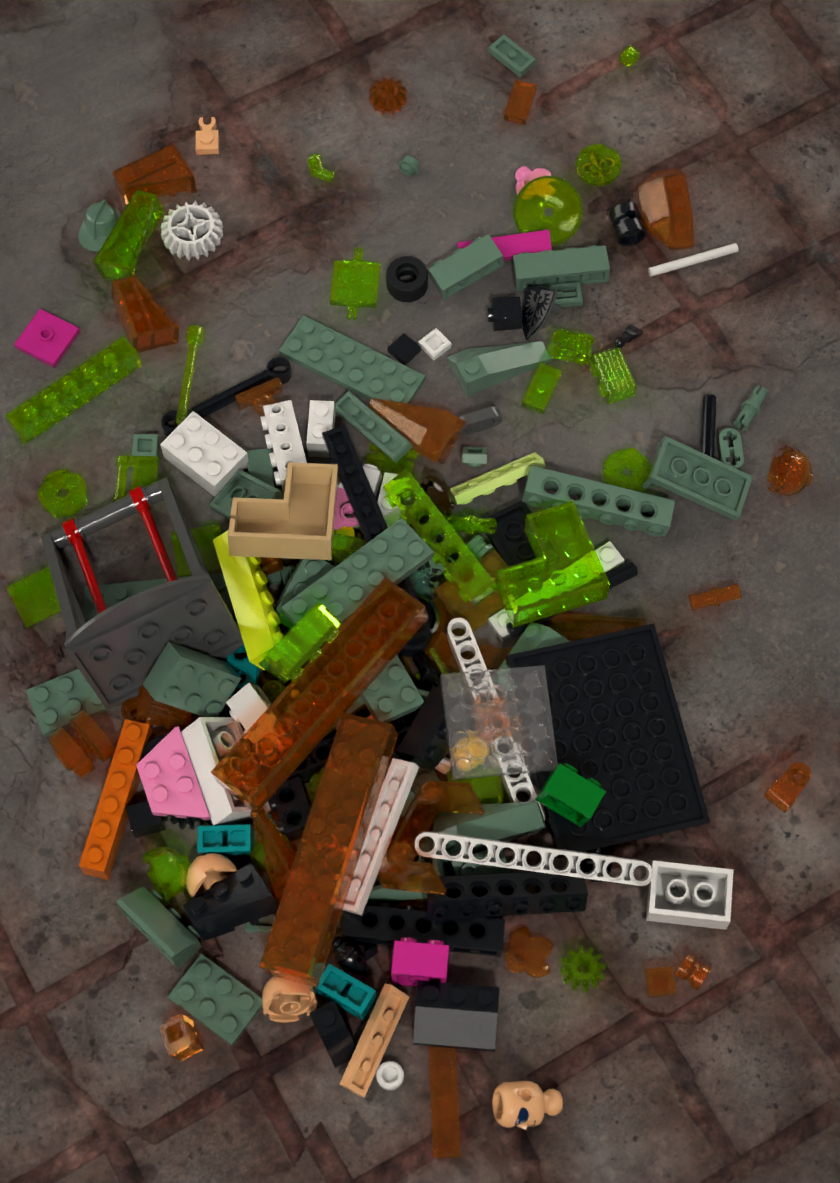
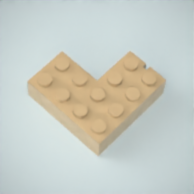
(289, 527)

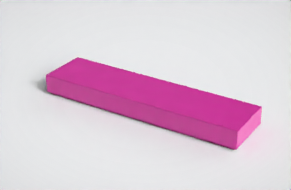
(519, 243)

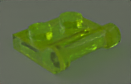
(144, 472)

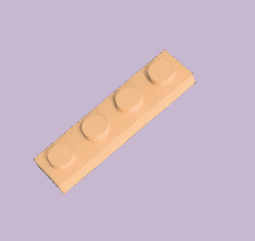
(374, 1040)

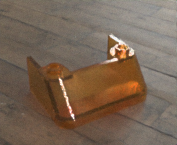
(398, 866)

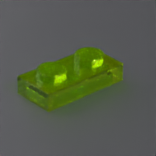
(542, 388)

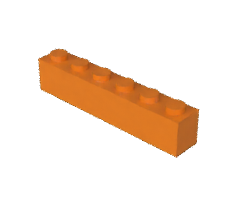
(117, 793)

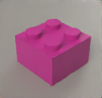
(419, 962)

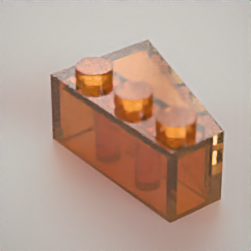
(156, 173)
(142, 319)

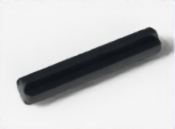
(708, 425)

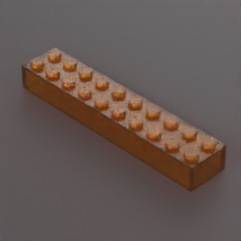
(320, 695)
(329, 850)

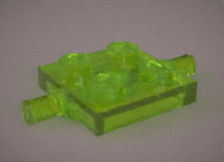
(355, 284)

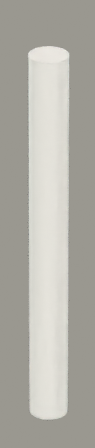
(694, 259)

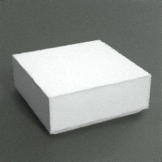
(435, 344)

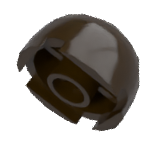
(440, 495)

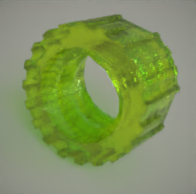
(629, 56)

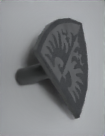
(536, 308)

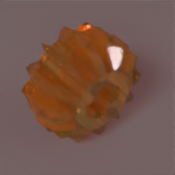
(387, 95)

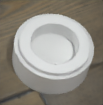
(390, 1075)

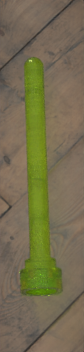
(195, 336)

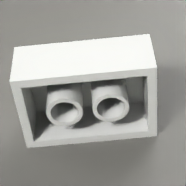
(204, 453)
(690, 895)

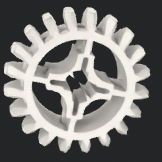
(206, 229)

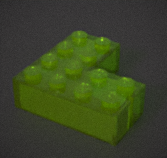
(562, 575)

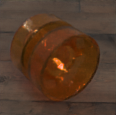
(75, 749)

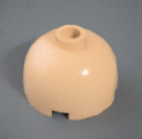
(207, 871)
(287, 999)

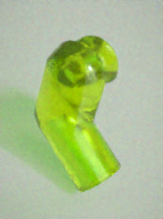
(316, 168)

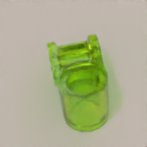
(573, 348)

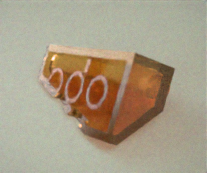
(426, 428)

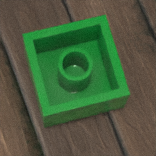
(571, 794)

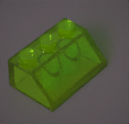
(301, 643)

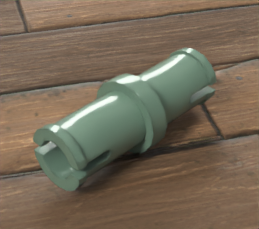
(750, 408)

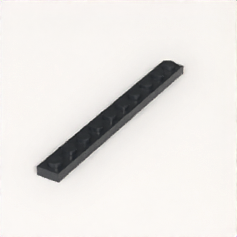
(363, 500)

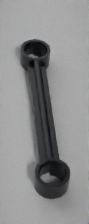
(228, 396)

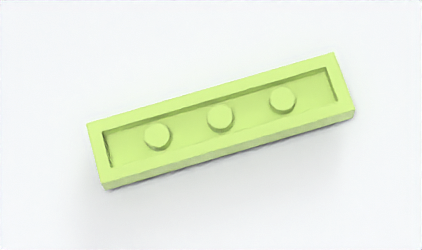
(488, 482)

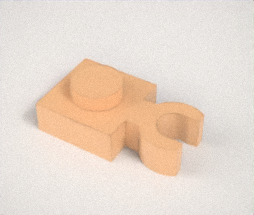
(208, 138)

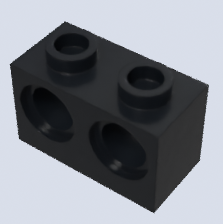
(297, 807)

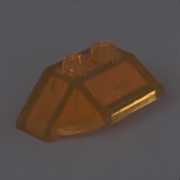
(668, 208)

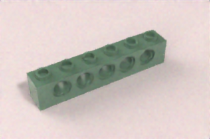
(610, 496)

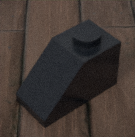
(333, 1033)

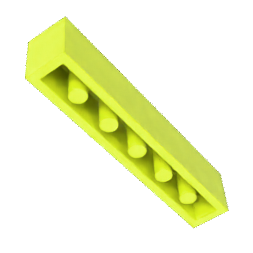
(250, 601)

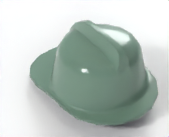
(97, 225)

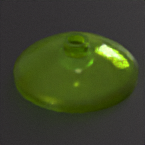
(554, 194)

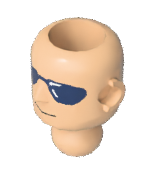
(524, 1104)

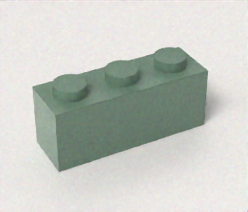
(466, 266)

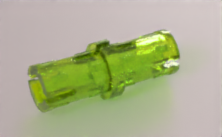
(472, 524)

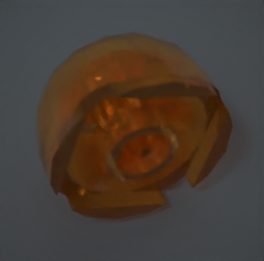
(790, 472)

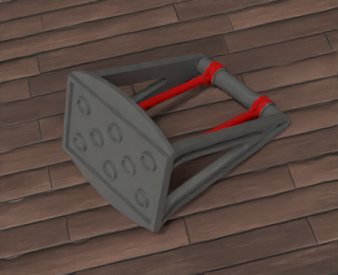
(126, 640)

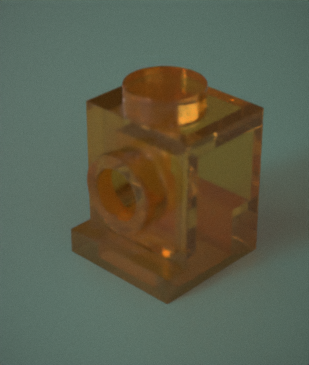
(177, 1045)

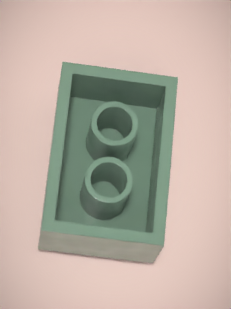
(191, 681)

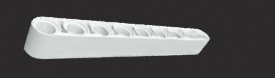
(468, 643)
(545, 865)

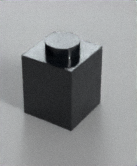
(505, 313)
(143, 821)

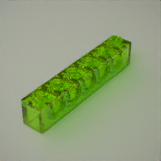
(73, 390)
(406, 486)

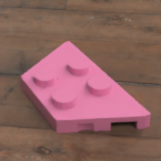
(172, 780)

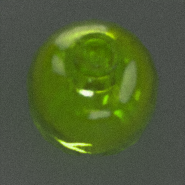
(167, 871)

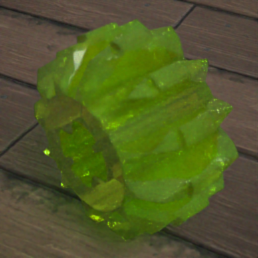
(593, 972)

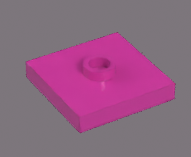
(47, 338)

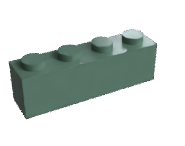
(561, 266)

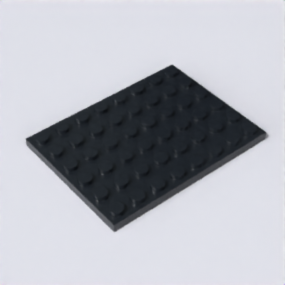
(623, 729)

